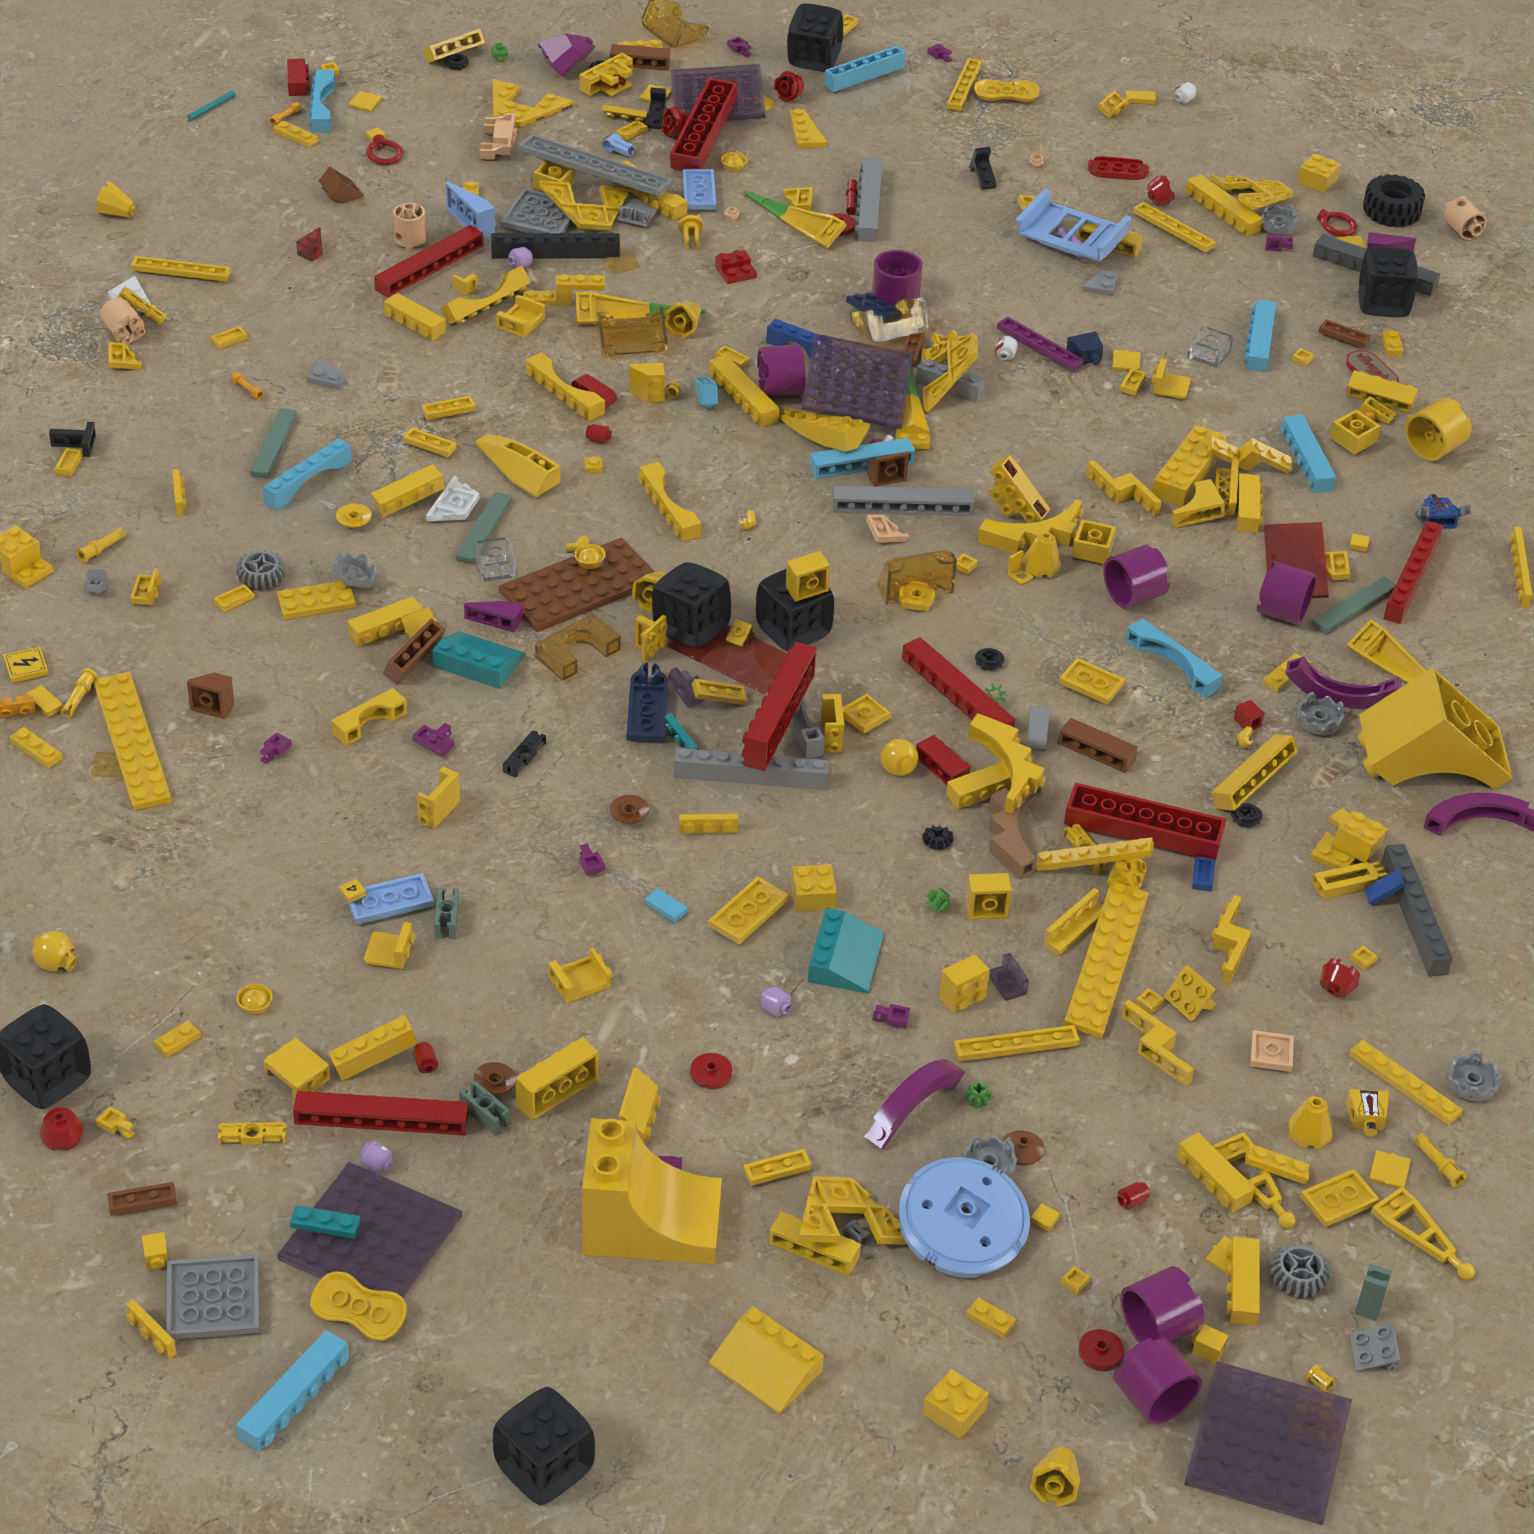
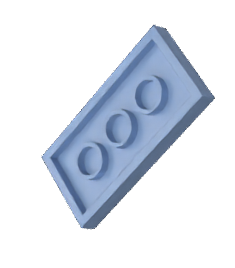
(699, 189)
(392, 899)

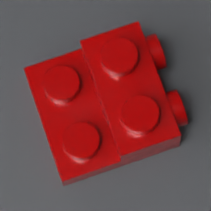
(735, 266)

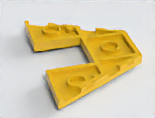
(502, 104)
(1266, 190)
(587, 215)
(960, 356)
(844, 1196)

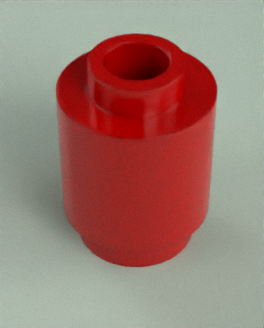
(598, 433)
(425, 1057)
(1133, 1195)

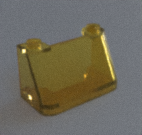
(664, 22)
(913, 320)
(632, 334)
(932, 568)

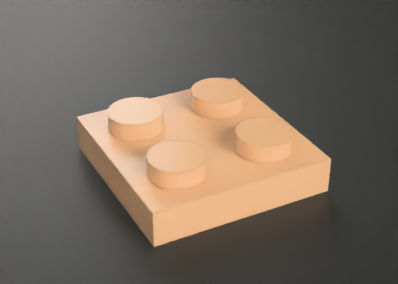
(1271, 1051)

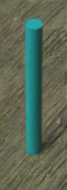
(216, 102)

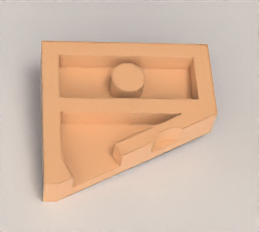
(884, 530)

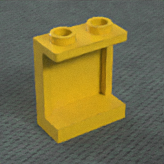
(521, 317)
(833, 721)
(441, 801)
(581, 976)
(297, 1067)

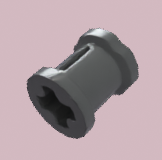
(856, 1233)

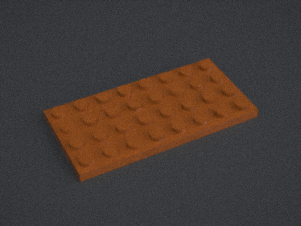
(571, 590)

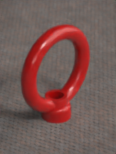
(380, 142)
(1324, 217)

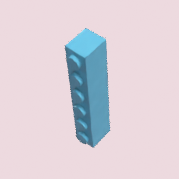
(864, 68)
(1260, 335)
(1308, 453)
(837, 462)
(292, 1391)

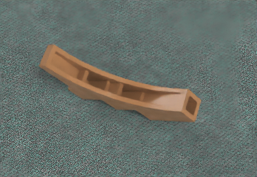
(1007, 842)

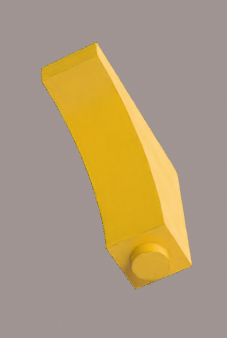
(1203, 507)

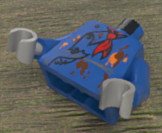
(1441, 511)

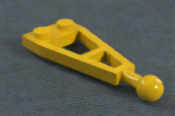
(1235, 1149)
(1401, 1202)

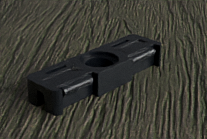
(516, 761)

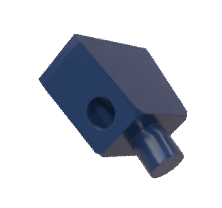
(1086, 346)

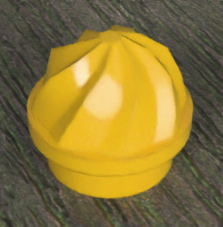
(673, 389)

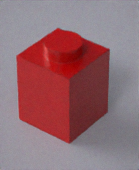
(1249, 715)

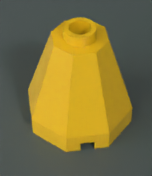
(114, 202)
(683, 318)
(1043, 556)
(643, 589)
(1311, 1124)
(1056, 1477)

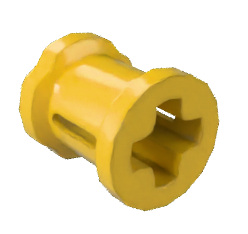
(1320, 1378)

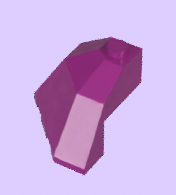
(566, 50)

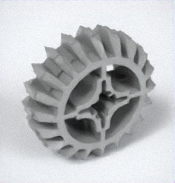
(260, 569)
(1300, 1264)

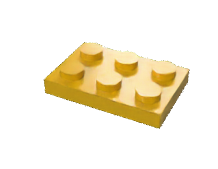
(1092, 681)
(1339, 1198)

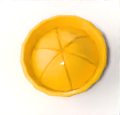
(734, 161)
(589, 556)
(254, 998)

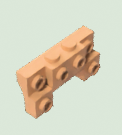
(503, 136)

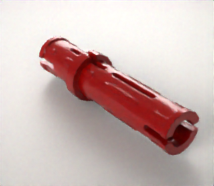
(851, 193)

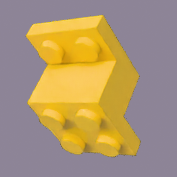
(22, 557)

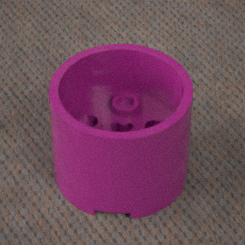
(897, 276)
(781, 370)
(1136, 576)
(1286, 593)
(1162, 1306)
(1157, 1380)

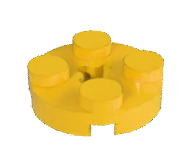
(910, 601)

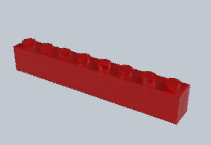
(428, 261)
(1413, 572)
(952, 682)
(381, 1113)

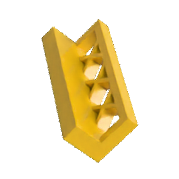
(1231, 483)
(1073, 923)

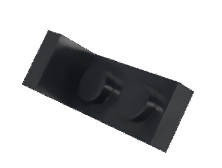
(657, 106)
(981, 165)
(74, 438)

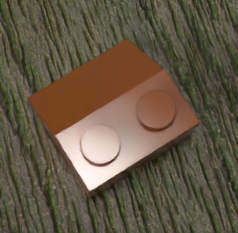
(339, 186)
(888, 469)
(211, 694)

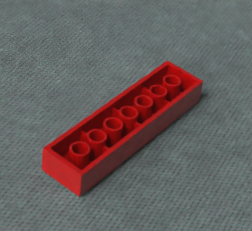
(704, 124)
(779, 706)
(1140, 818)

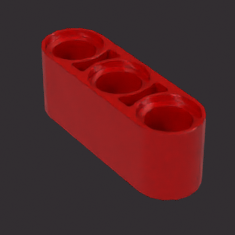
(591, 384)

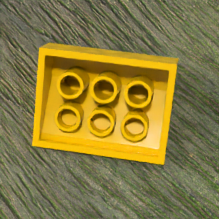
(767, 1360)

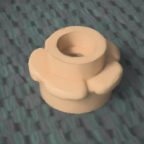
(1036, 160)
(731, 213)

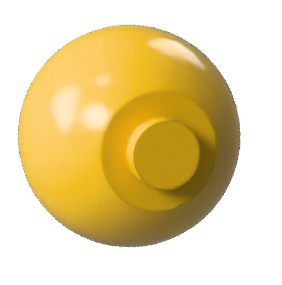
(899, 757)
(53, 951)

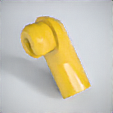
(749, 521)
(571, 547)

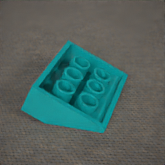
(476, 658)
(844, 952)

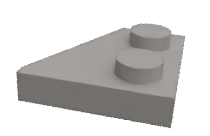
(1102, 283)
(326, 375)

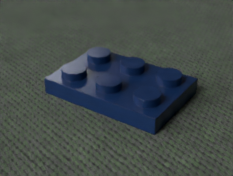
(868, 302)

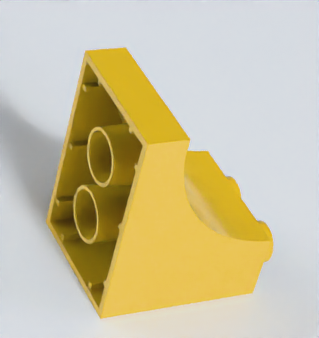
(1430, 731)
(643, 1205)

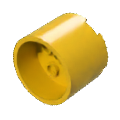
(1438, 429)

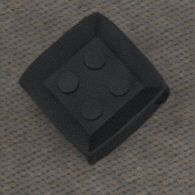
(815, 37)
(1387, 282)
(694, 603)
(790, 620)
(43, 1056)
(543, 1445)

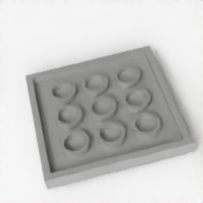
(536, 214)
(212, 1296)

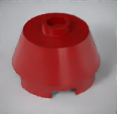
(789, 86)
(673, 121)
(1160, 191)
(1338, 978)
(61, 1129)

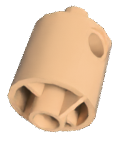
(1464, 218)
(409, 225)
(122, 320)

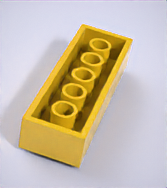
(1187, 465)

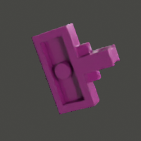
(434, 740)

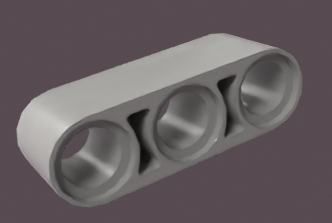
(1038, 728)

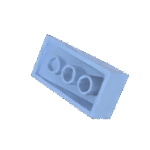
(470, 209)

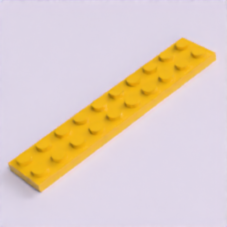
(132, 741)
(1106, 959)

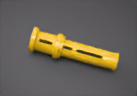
(149, 310)
(95, 547)
(81, 687)
(1445, 1165)

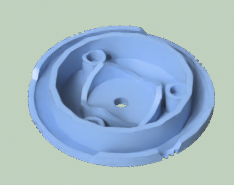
(956, 1240)

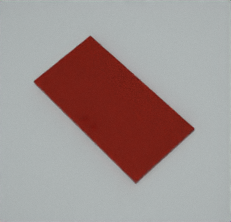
(1300, 547)
(751, 664)

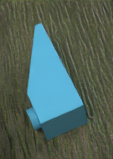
(706, 391)

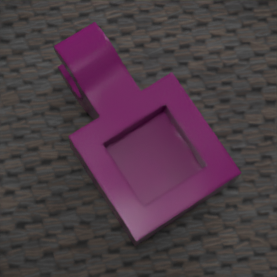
(739, 44)
(939, 51)
(1276, 242)
(276, 745)
(590, 861)
(895, 1015)

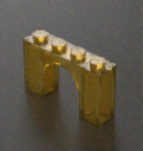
(588, 631)

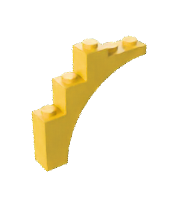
(1014, 536)
(1016, 758)

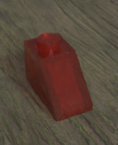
(310, 245)

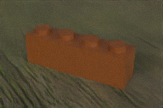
(644, 57)
(413, 651)
(1097, 745)

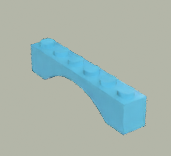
(322, 86)
(282, 489)
(1148, 638)

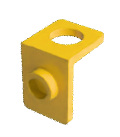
(1015, 568)
(739, 632)

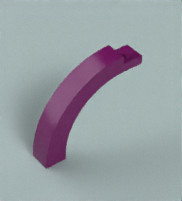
(1352, 696)
(1477, 806)
(909, 1094)

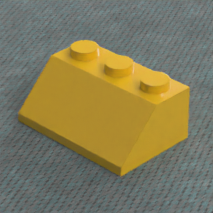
(640, 1103)

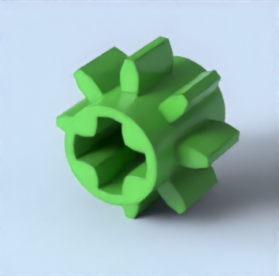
(499, 52)
(999, 693)
(938, 899)
(978, 1095)

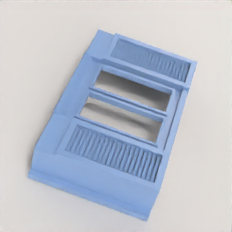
(1044, 216)

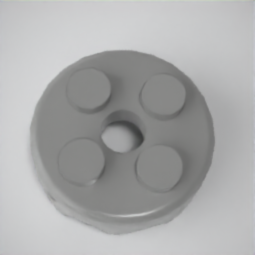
(1279, 219)
(352, 572)
(1311, 708)
(1474, 1068)
(993, 1150)

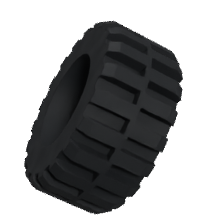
(1394, 200)

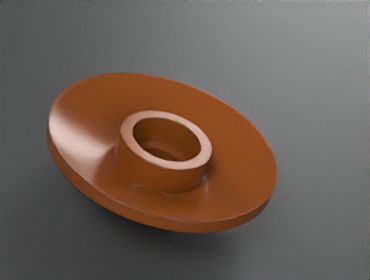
(629, 809)
(495, 1077)
(1027, 1146)

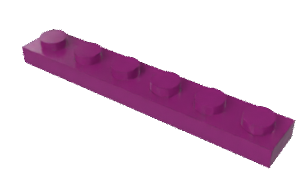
(1040, 343)

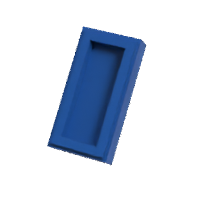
(1203, 874)
(1384, 887)

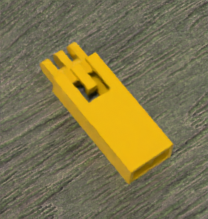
(1347, 879)

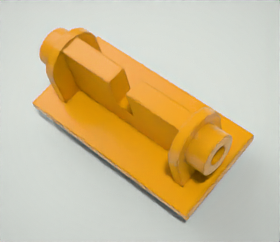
(23, 706)

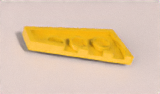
(805, 130)

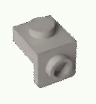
(96, 581)

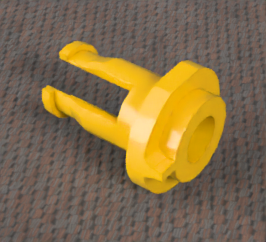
(691, 226)

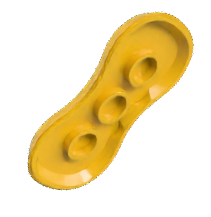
(996, 90)
(344, 1299)

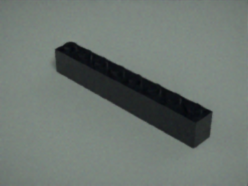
(557, 245)

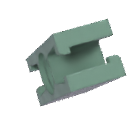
(446, 913)
(485, 1108)
(1373, 1292)

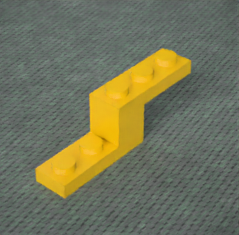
(564, 288)
(1250, 454)
(1123, 488)
(1230, 939)
(1157, 1043)

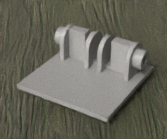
(636, 214)
(1375, 1348)

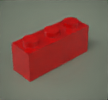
(298, 77)
(941, 759)

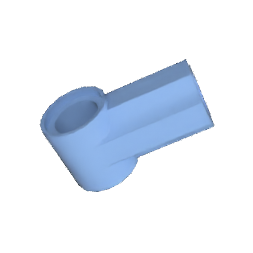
(616, 144)

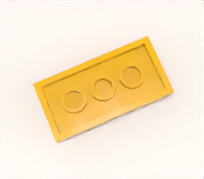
(315, 600)
(748, 910)

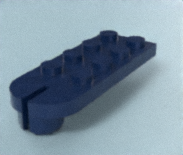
(647, 705)

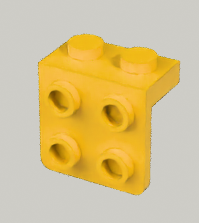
(1169, 384)
(390, 949)

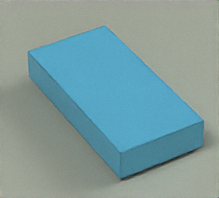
(666, 905)

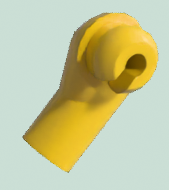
(1243, 737)

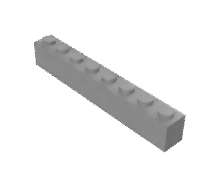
(868, 199)
(903, 500)
(729, 768)

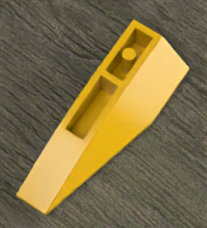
(826, 430)
(521, 464)

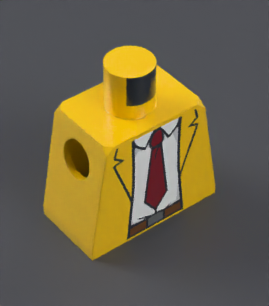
(1367, 1109)

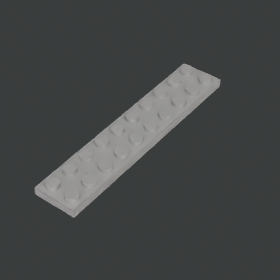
(595, 165)

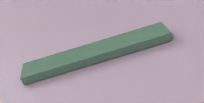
(273, 443)
(484, 525)
(1354, 605)

